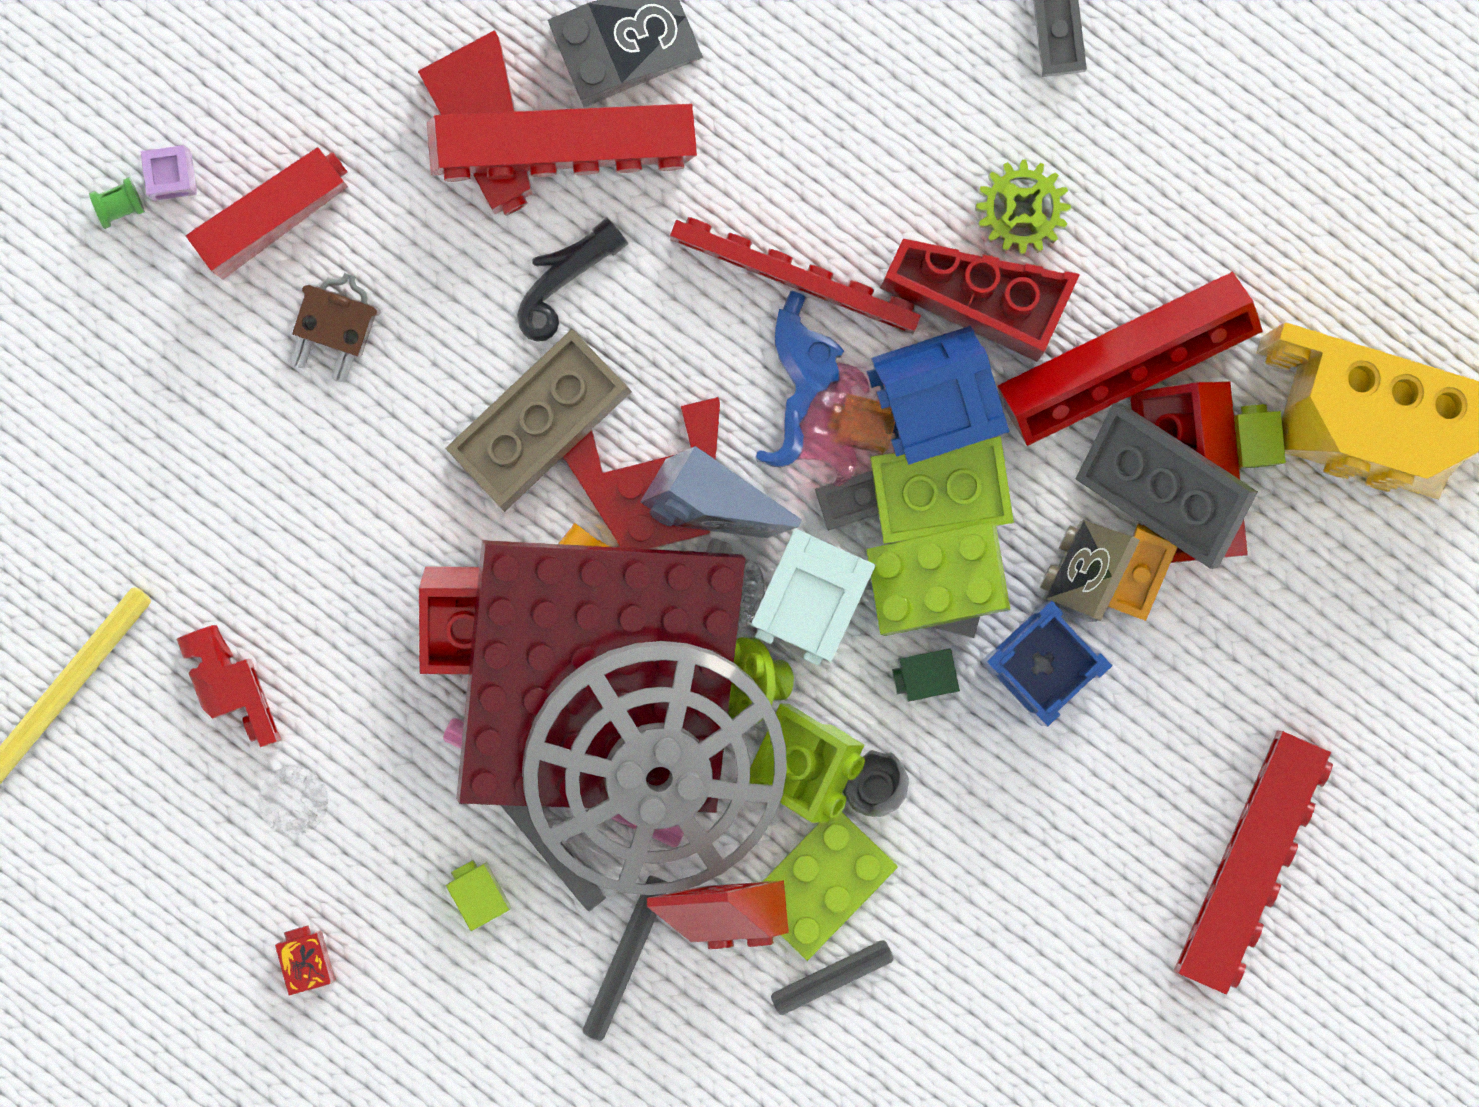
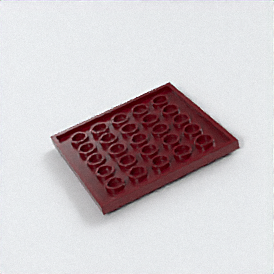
(556, 608)

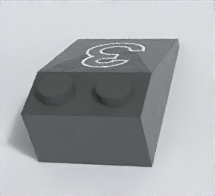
(622, 44)

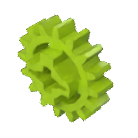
(1037, 222)

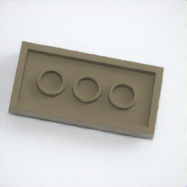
(538, 420)

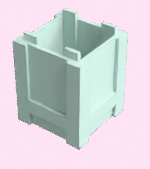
(812, 596)

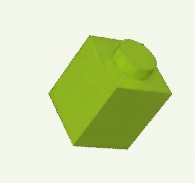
(1259, 437)
(477, 894)

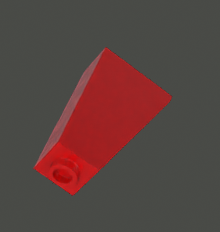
(478, 82)
(268, 212)

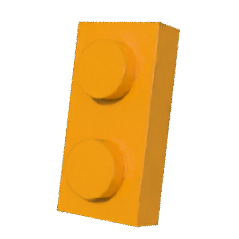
(1143, 574)

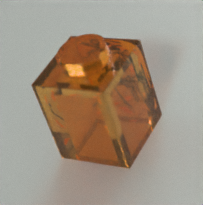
(861, 424)

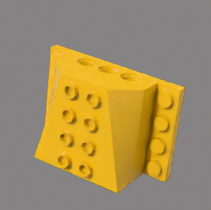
(1373, 412)

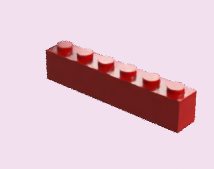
(561, 140)
(1130, 358)
(1253, 861)

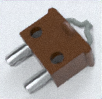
(334, 318)

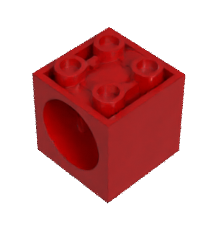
(446, 619)

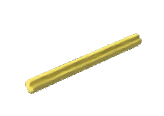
(71, 679)

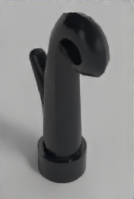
(567, 265)

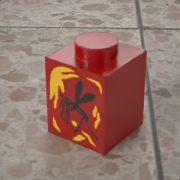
(304, 960)

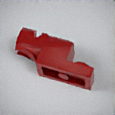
(228, 686)

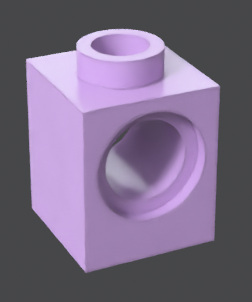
(168, 173)

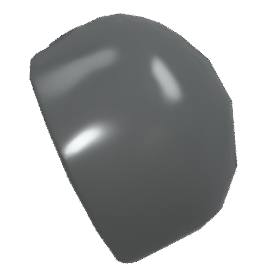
(879, 786)

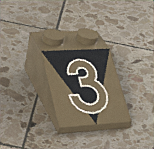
(1088, 570)

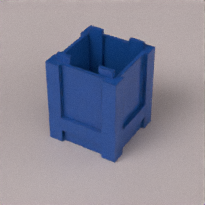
(939, 395)
(1072, 664)

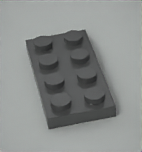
(1166, 485)

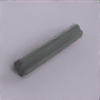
(832, 977)

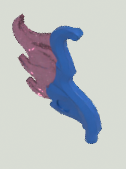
(818, 384)

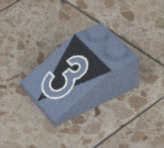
(706, 495)

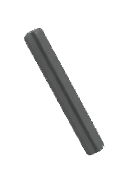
(621, 967)

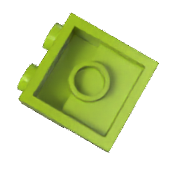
(817, 764)

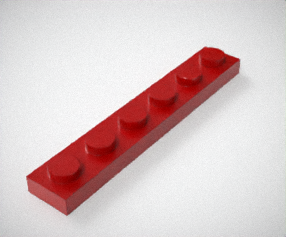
(778, 267)

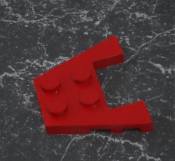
(620, 491)

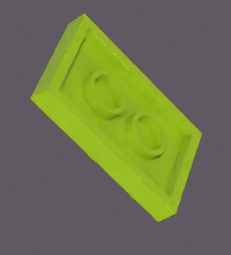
(941, 491)
(938, 579)
(828, 881)

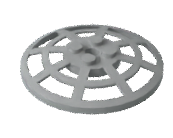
(652, 747)

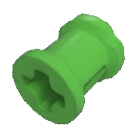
(116, 202)

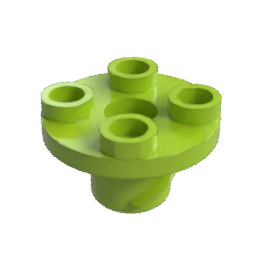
(771, 675)

